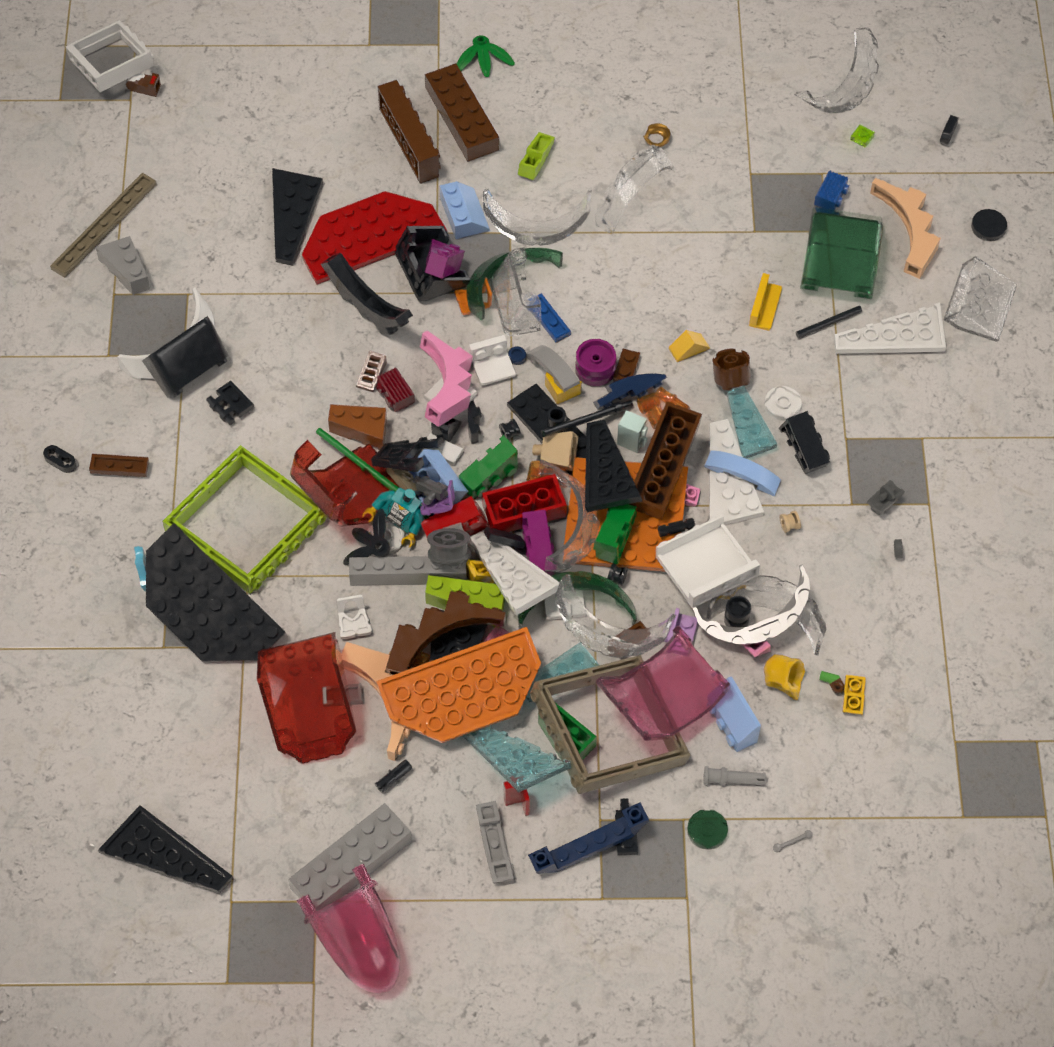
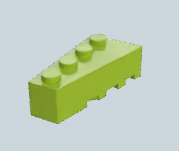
(439, 588)

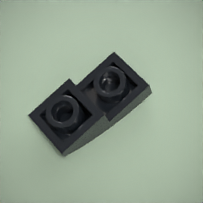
(474, 416)

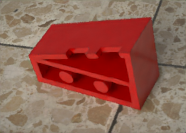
(465, 512)

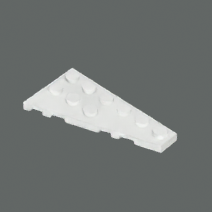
(515, 576)

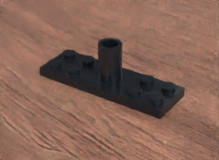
(539, 412)

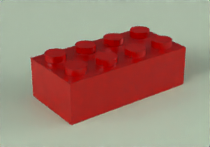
(506, 504)

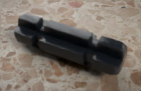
(676, 527)

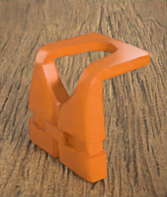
(461, 297)

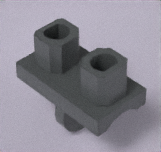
(885, 497)

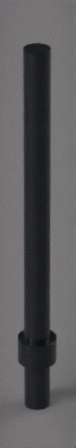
(614, 409)

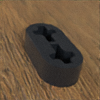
(949, 129)
(57, 461)

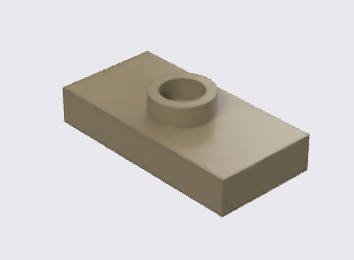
(403, 479)

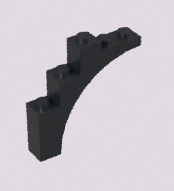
(368, 303)

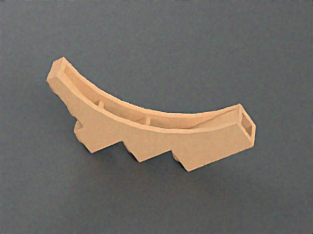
(917, 222)
(372, 667)

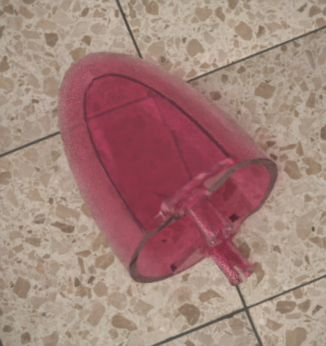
(358, 935)

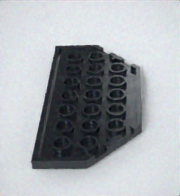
(204, 603)

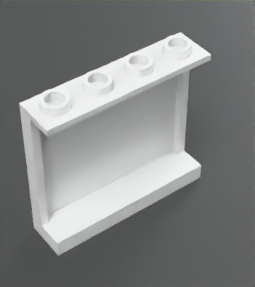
(706, 561)

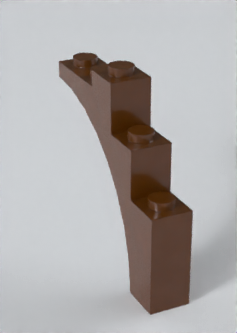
(458, 613)

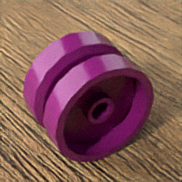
(595, 362)

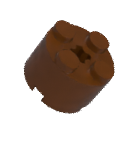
(731, 368)

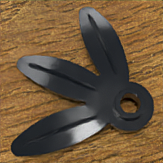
(371, 541)

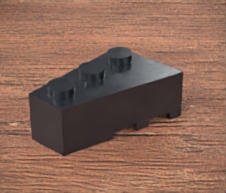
(806, 442)

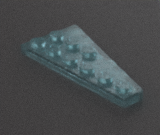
(515, 758)

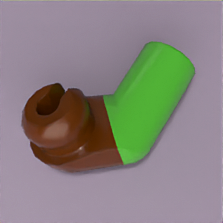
(834, 681)

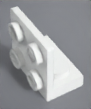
(491, 360)

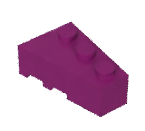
(443, 259)
(537, 538)

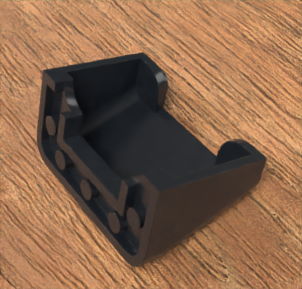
(412, 255)
(186, 357)

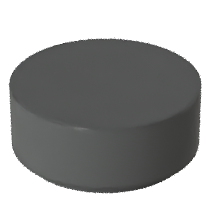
(898, 548)

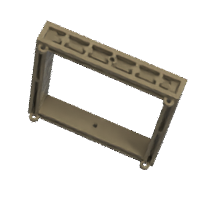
(580, 779)

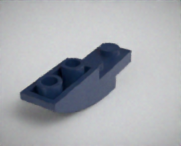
(634, 385)

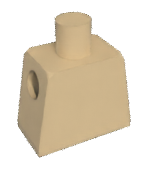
(558, 449)

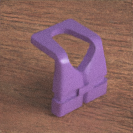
(440, 506)

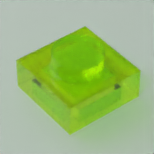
(862, 136)

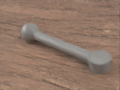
(777, 847)

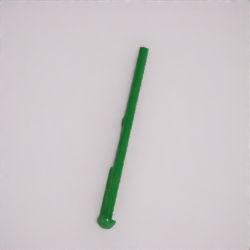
(357, 460)

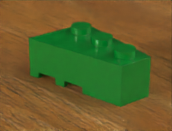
(490, 470)
(615, 533)
(582, 737)

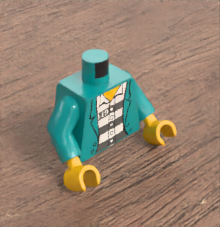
(401, 509)

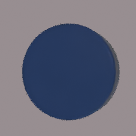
(517, 355)

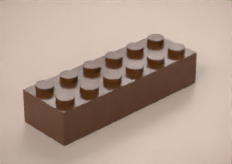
(462, 112)
(409, 131)
(665, 458)

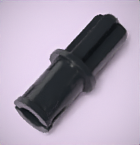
(393, 776)

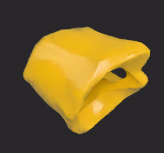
(784, 674)

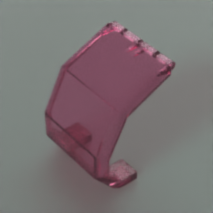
(666, 690)

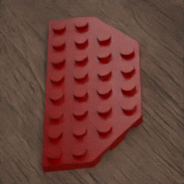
(365, 231)

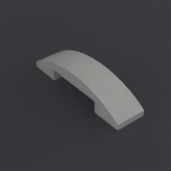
(555, 366)
(494, 842)

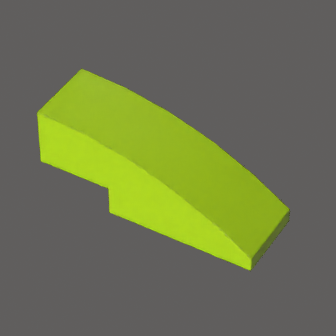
(535, 156)

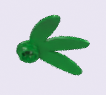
(483, 47)

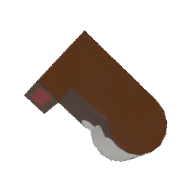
(144, 84)

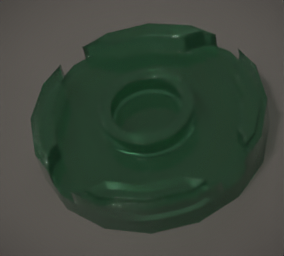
(707, 829)

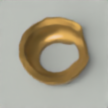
(660, 129)

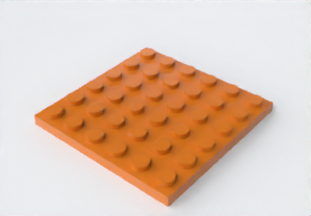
(644, 536)

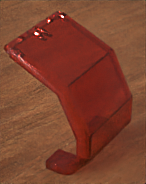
(341, 488)

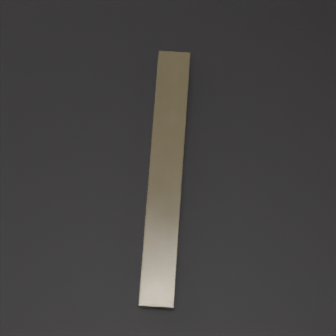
(103, 225)

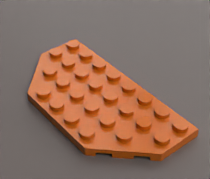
(464, 688)

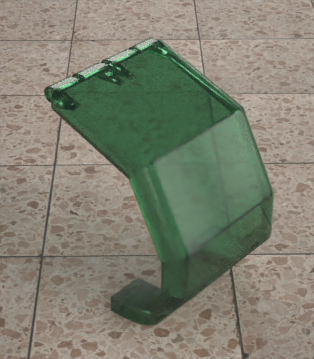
(842, 252)

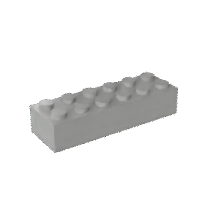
(369, 842)

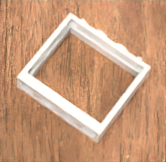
(102, 38)

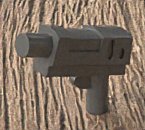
(431, 489)

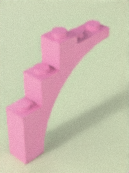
(453, 367)

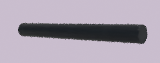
(829, 321)

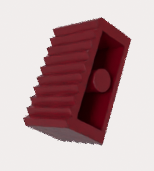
(395, 389)

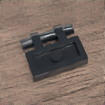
(234, 398)

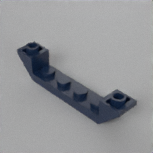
(591, 843)

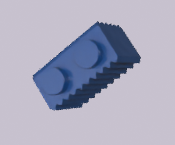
(831, 191)

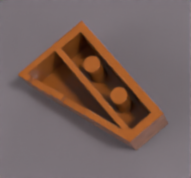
(359, 423)

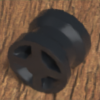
(509, 429)
(615, 574)

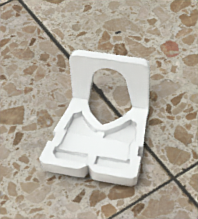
(354, 626)

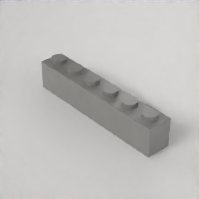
(400, 570)

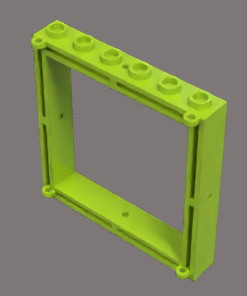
(280, 553)

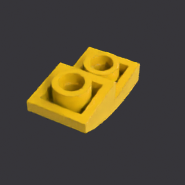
(854, 694)

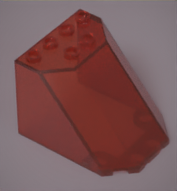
(292, 693)

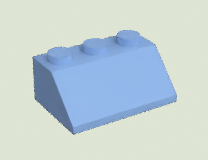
(463, 209)
(439, 471)
(736, 719)

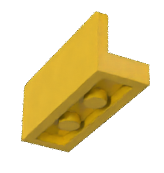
(765, 304)

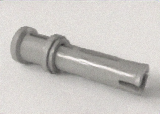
(723, 776)

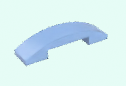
(744, 469)

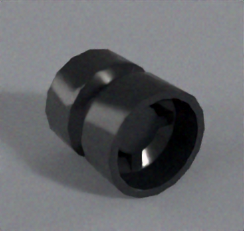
(737, 612)

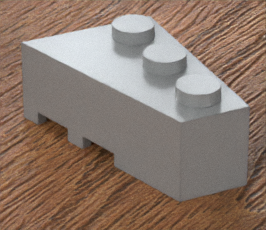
(124, 263)

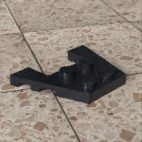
(401, 454)

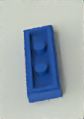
(552, 322)

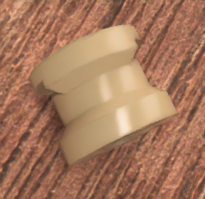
(790, 521)

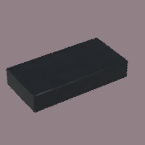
(504, 538)

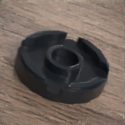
(989, 224)

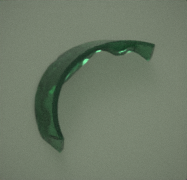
(488, 268)
(590, 581)

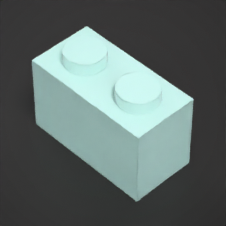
(632, 431)

